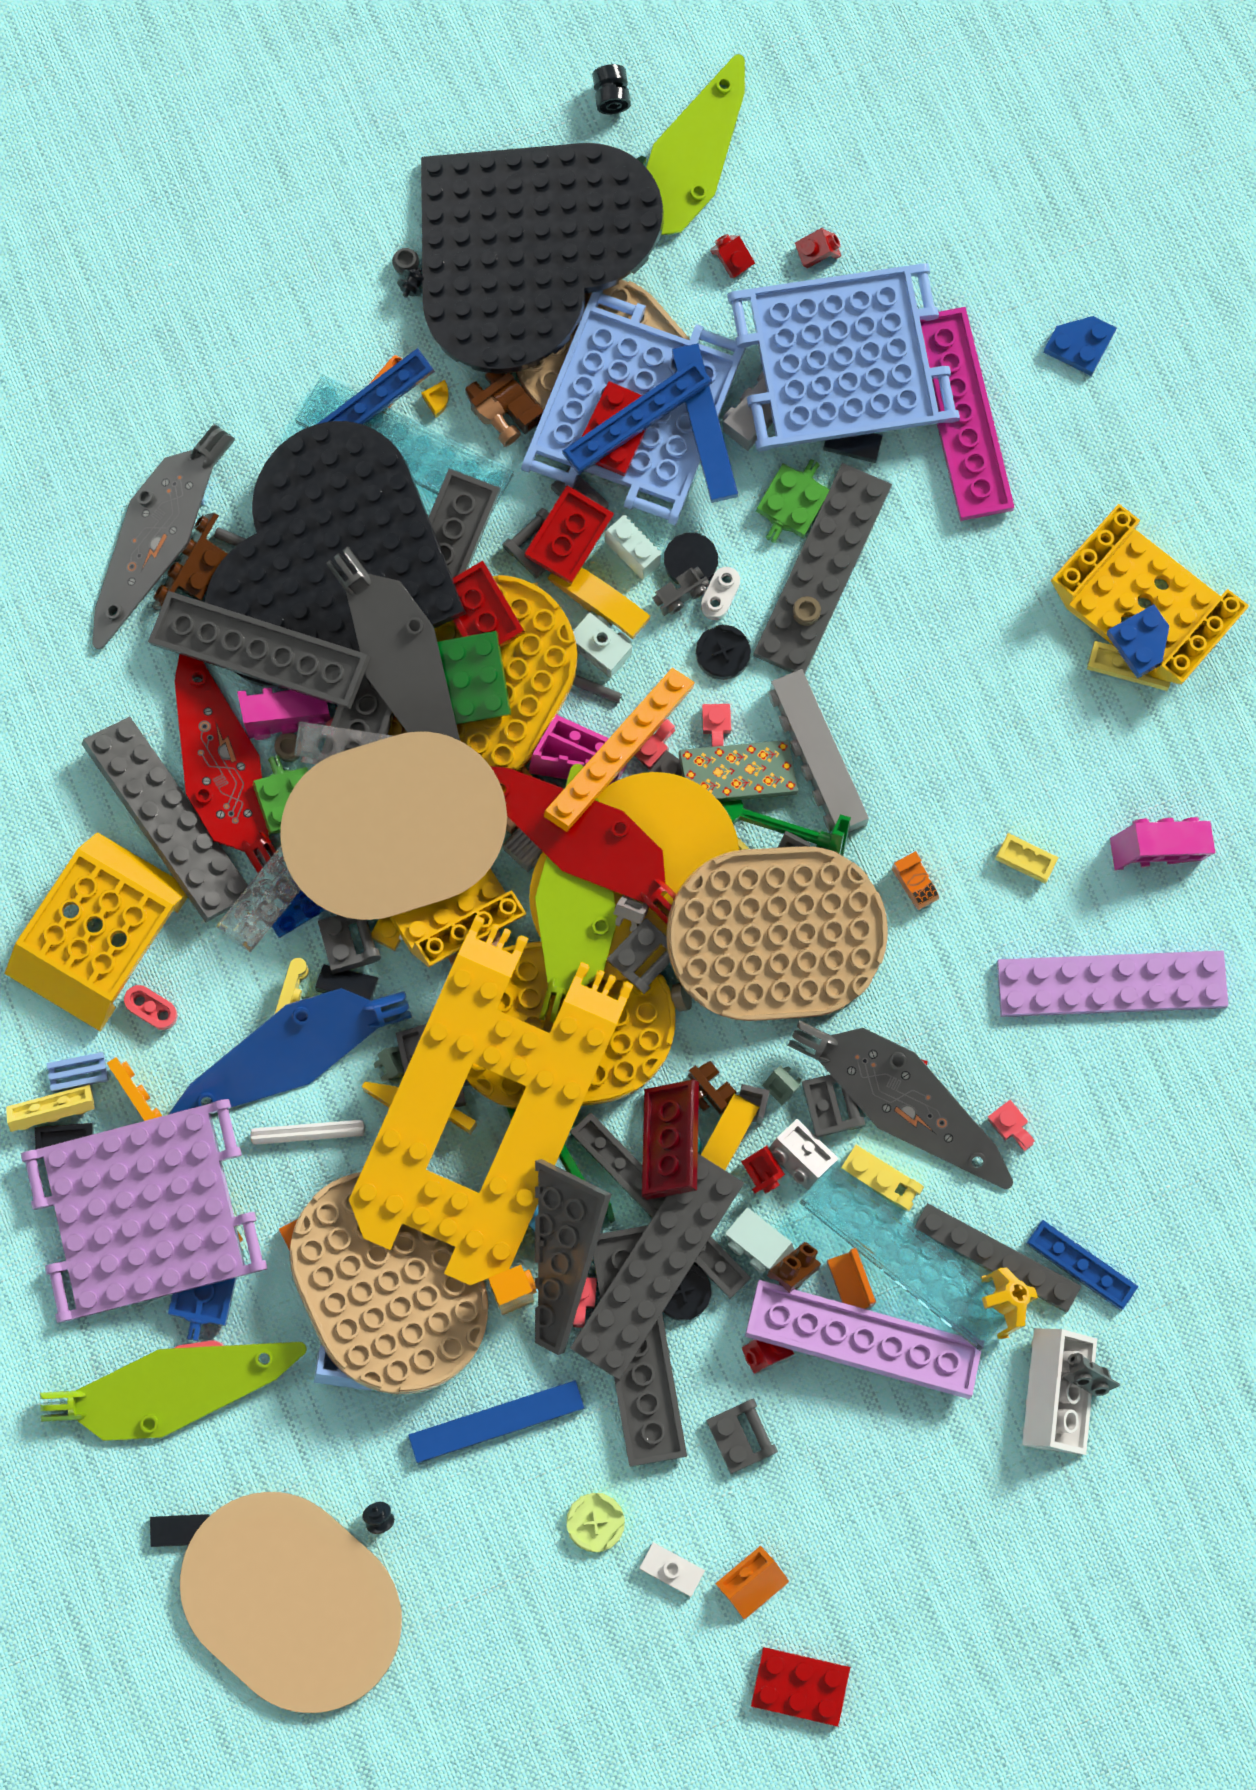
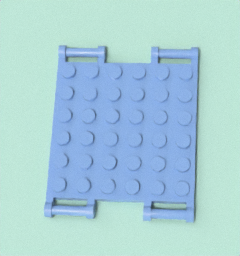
(843, 356)
(639, 360)

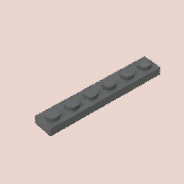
(995, 1255)

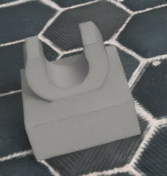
(630, 910)

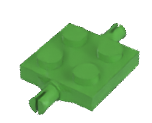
(792, 500)
(274, 792)

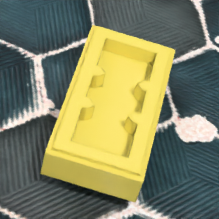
(1026, 858)

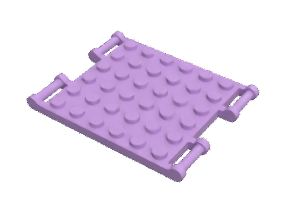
(144, 1211)

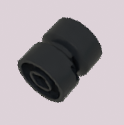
(611, 89)

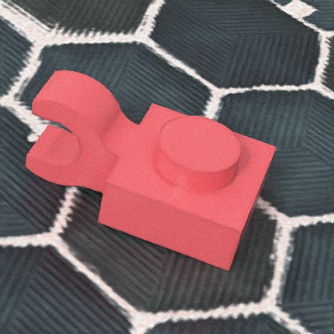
(716, 722)
(655, 746)
(1010, 1122)
(587, 1301)

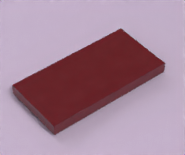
(670, 1139)

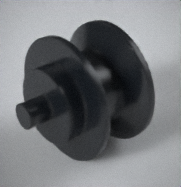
(412, 282)
(378, 1517)

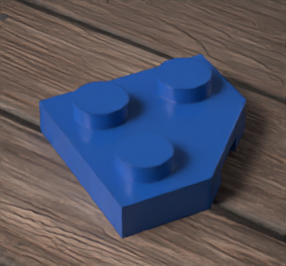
(1081, 343)
(1141, 640)

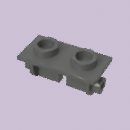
(674, 598)
(1089, 1375)

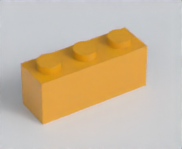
(513, 1289)

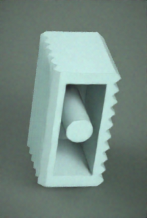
(633, 547)

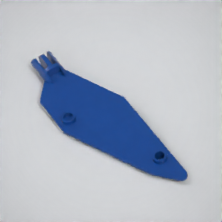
(294, 1047)

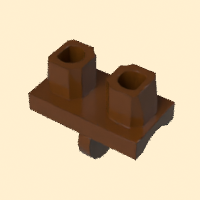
(717, 1098)
(795, 1267)

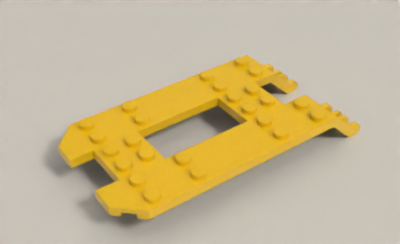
(466, 1031)

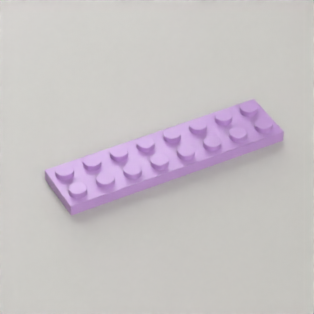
(1112, 983)
(863, 1339)

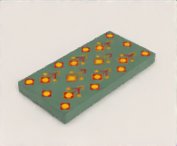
(742, 770)

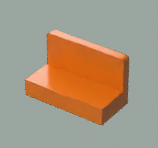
(851, 1280)
(752, 1582)

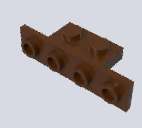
(195, 565)

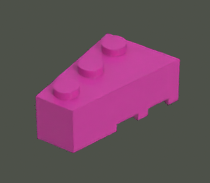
(280, 712)
(564, 746)
(1162, 841)

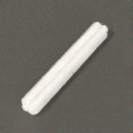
(307, 1132)

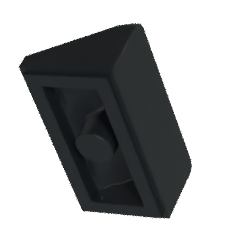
(352, 981)

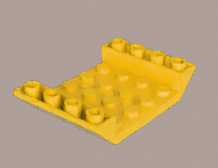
(1119, 568)
(441, 927)
(80, 967)

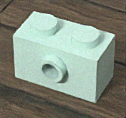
(602, 645)
(758, 1241)

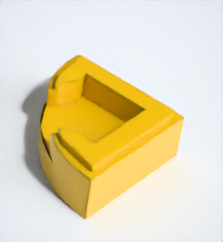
(436, 398)

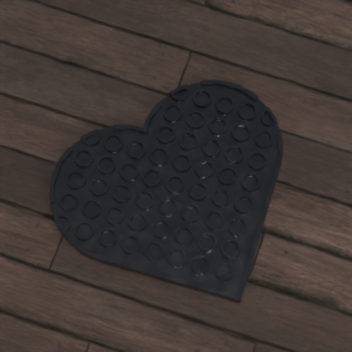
(521, 242)
(310, 502)

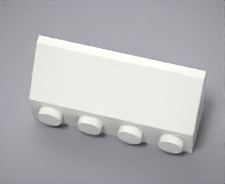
(1055, 1407)

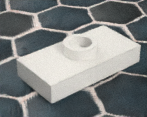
(672, 1569)

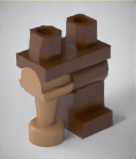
(504, 397)

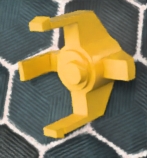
(1009, 1299)

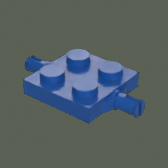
(203, 1305)

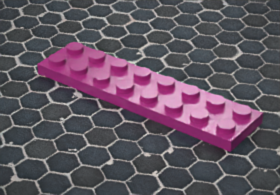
(972, 442)

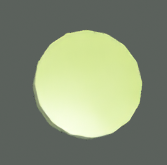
(595, 1522)

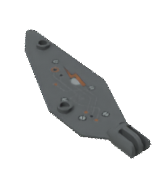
(903, 1097)

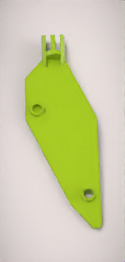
(694, 147)
(573, 926)
(170, 1388)

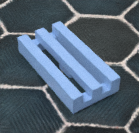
(52, 1066)

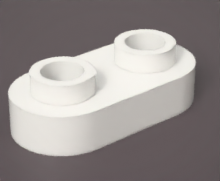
(721, 592)

